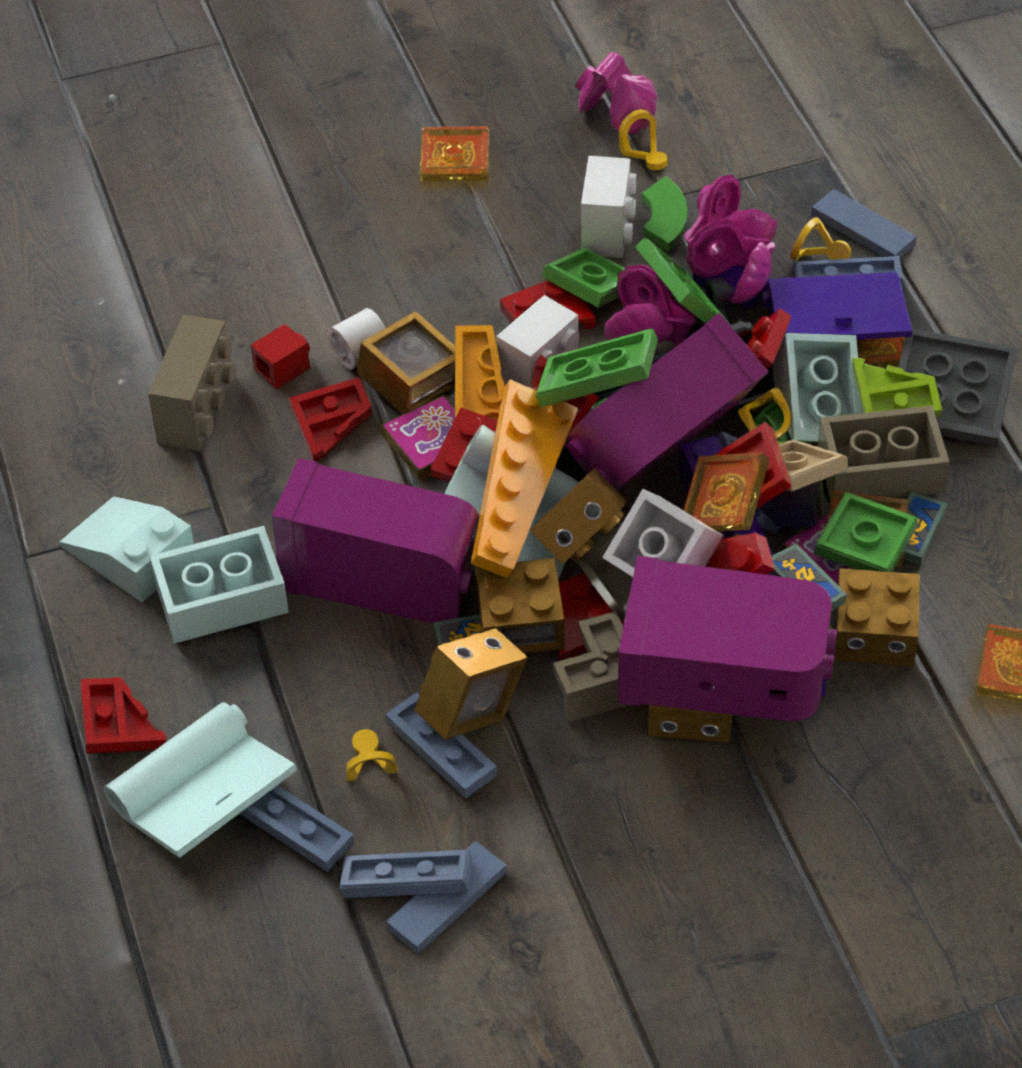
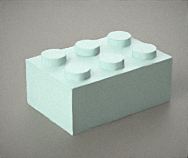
(219, 584)

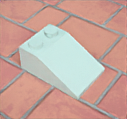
(816, 380)
(122, 539)

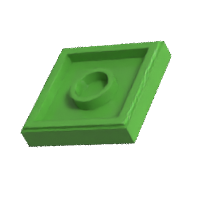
(586, 276)
(865, 535)

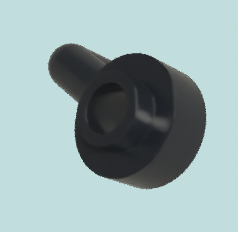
(720, 294)

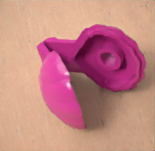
(627, 91)
(722, 202)
(724, 245)
(648, 306)

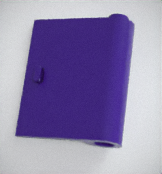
(841, 304)

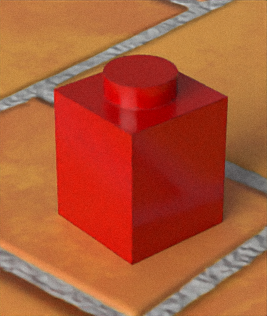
(280, 356)

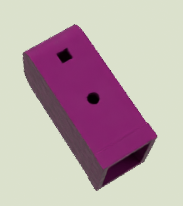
(669, 408)
(374, 543)
(725, 641)

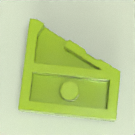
(894, 388)

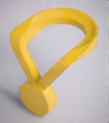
(654, 160)
(834, 250)
(760, 403)
(366, 744)

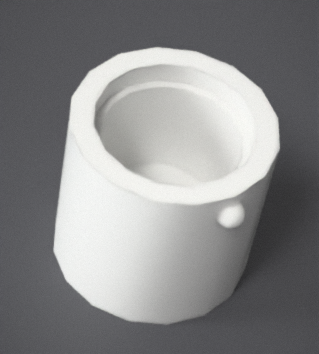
(347, 336)

